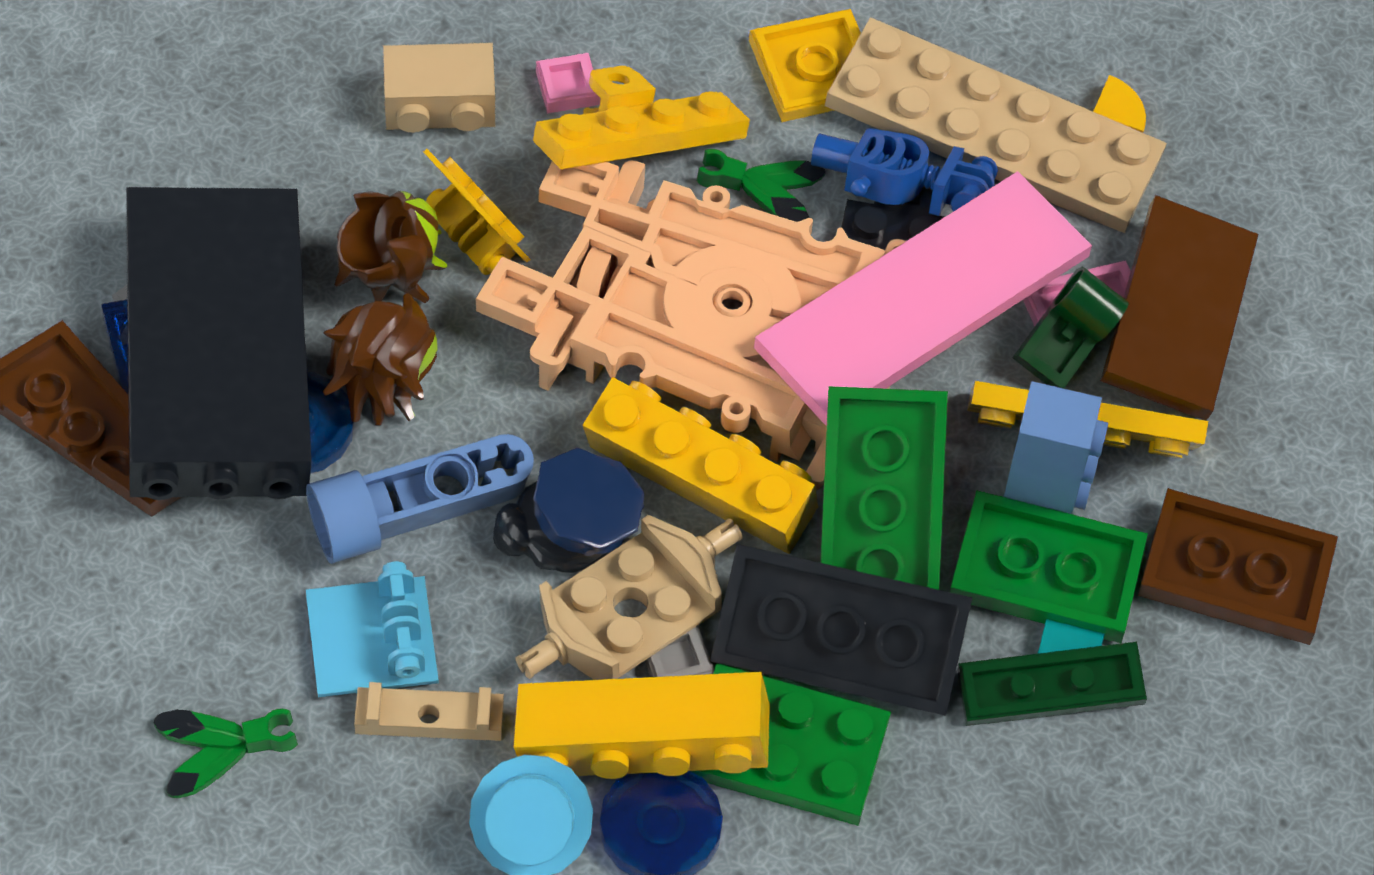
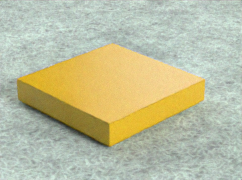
(804, 60)

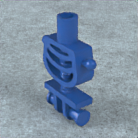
(895, 169)

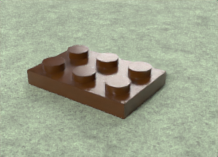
(1238, 566)

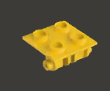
(473, 219)

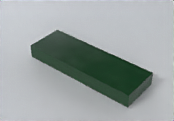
(1051, 683)

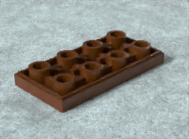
(1180, 308)

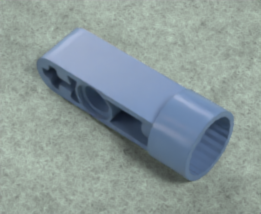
(357, 513)

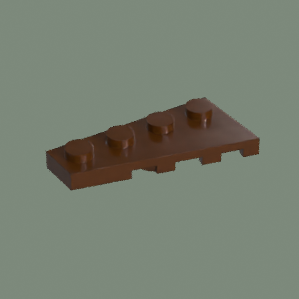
(73, 407)

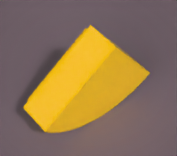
(1121, 104)

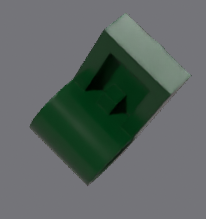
(1070, 328)

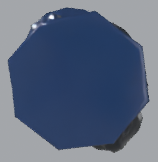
(572, 512)

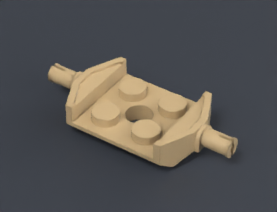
(658, 567)

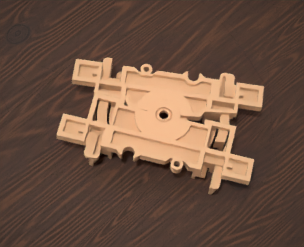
(652, 292)

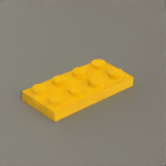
(1166, 433)

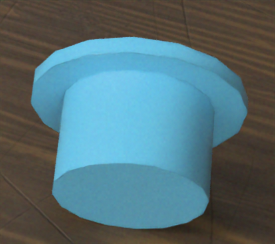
(531, 816)

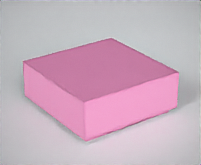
(566, 83)

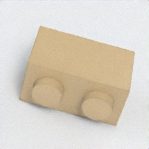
(439, 86)

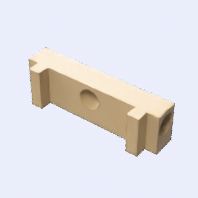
(400, 710)

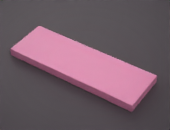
(924, 294)

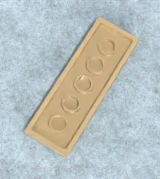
(953, 101)

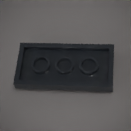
(841, 629)

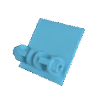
(372, 633)

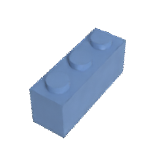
(1056, 449)

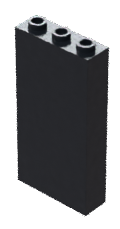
(216, 344)

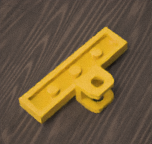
(634, 126)

